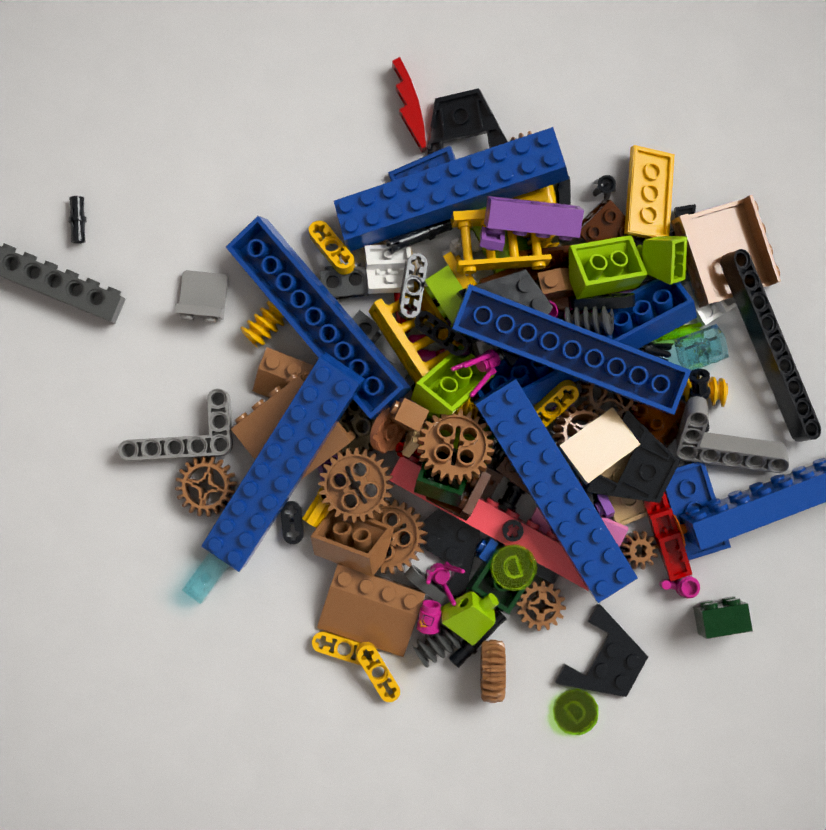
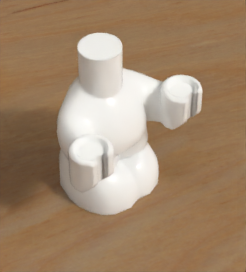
(456, 245)

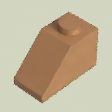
(555, 283)
(408, 414)

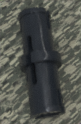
(77, 219)

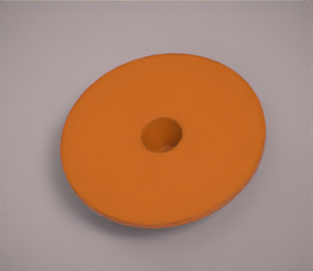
(682, 529)

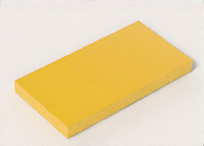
(649, 192)

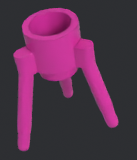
(485, 363)
(440, 575)

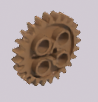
(477, 449)
(337, 494)
(401, 553)

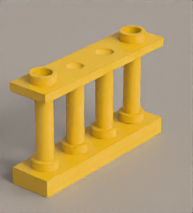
(466, 219)
(395, 334)

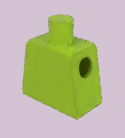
(665, 257)
(470, 616)

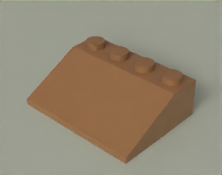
(371, 610)

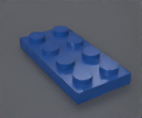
(688, 489)

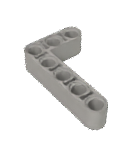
(187, 442)
(725, 450)

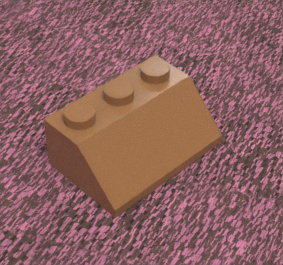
(275, 369)
(351, 544)

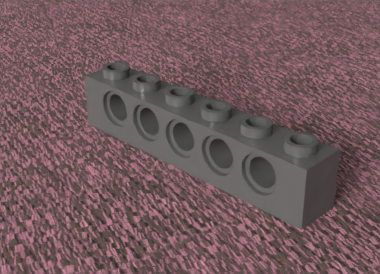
(107, 310)

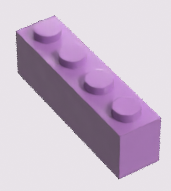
(533, 217)

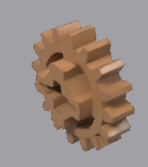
(539, 616)

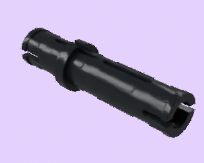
(419, 235)
(467, 649)

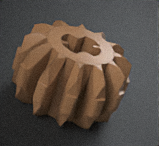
(646, 549)

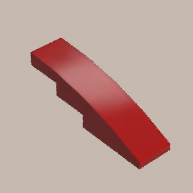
(411, 111)
(668, 538)

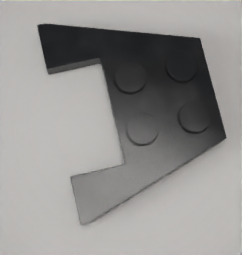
(463, 117)
(520, 289)
(646, 471)
(452, 542)
(615, 663)

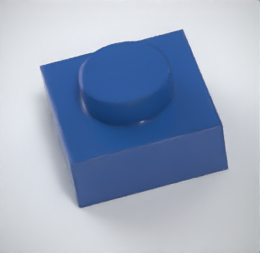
(485, 548)

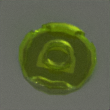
(513, 567)
(575, 711)

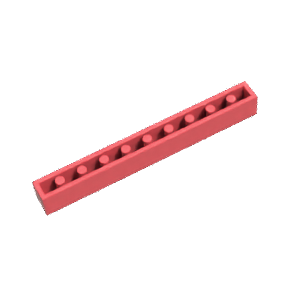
(490, 520)

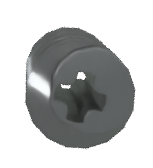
(592, 321)
(437, 645)

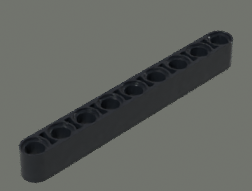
(770, 345)

